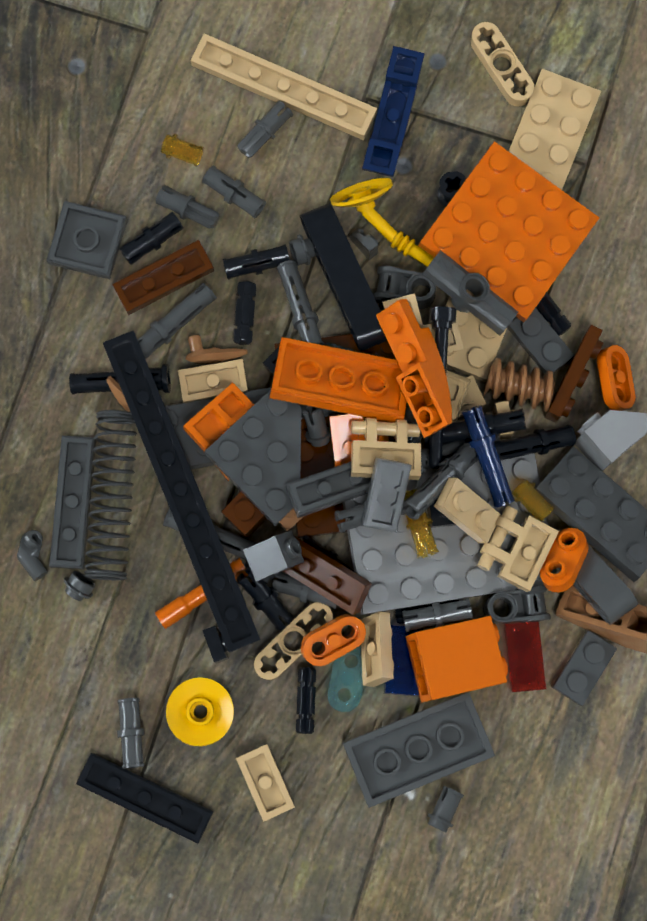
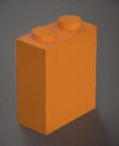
(456, 658)

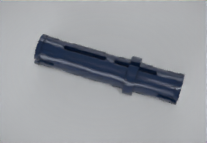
(487, 454)

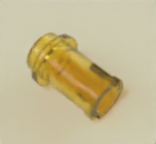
(182, 150)
(532, 500)

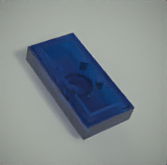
(404, 678)

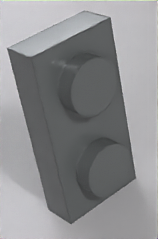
(541, 342)
(584, 668)

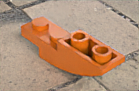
(422, 369)

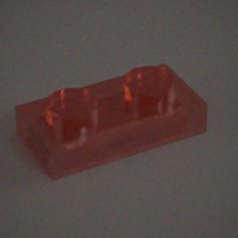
(524, 656)

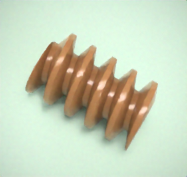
(520, 384)

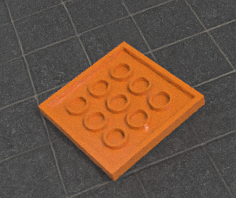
(510, 229)

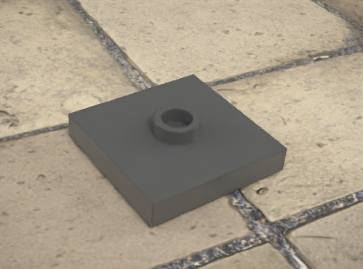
(87, 240)

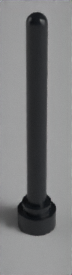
(442, 321)

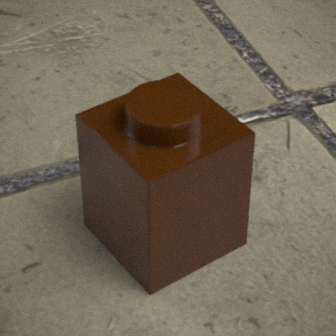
(243, 515)

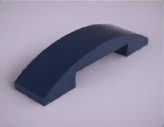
(393, 111)

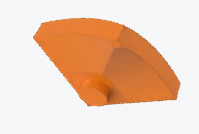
(218, 417)

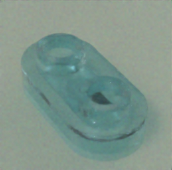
(346, 678)

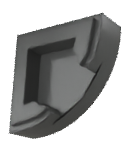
(366, 243)

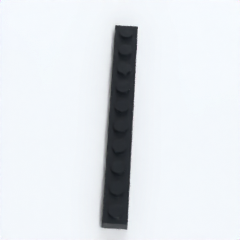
(181, 492)

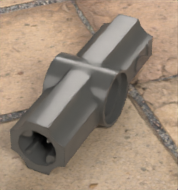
(485, 303)

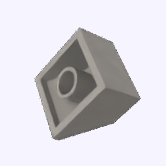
(610, 435)

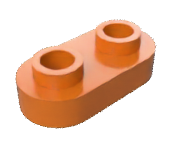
(616, 378)
(567, 558)
(333, 643)

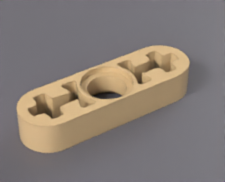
(482, 50)
(292, 627)

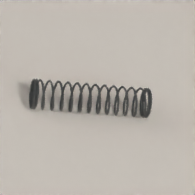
(104, 416)

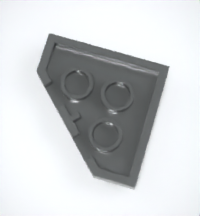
(263, 455)

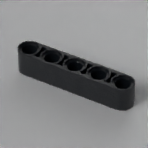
(344, 276)

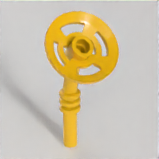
(362, 197)

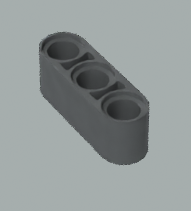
(603, 588)

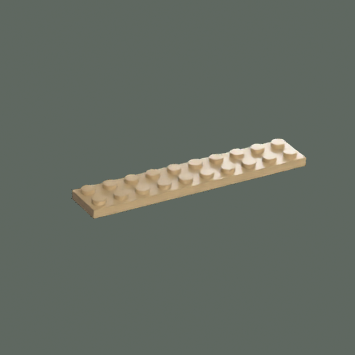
(548, 144)

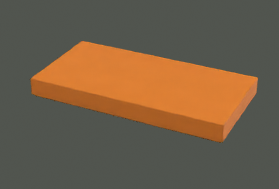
(338, 380)

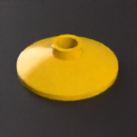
(182, 706)

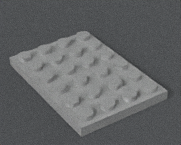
(452, 574)

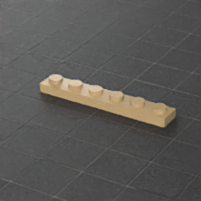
(284, 85)

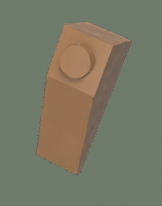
(627, 631)

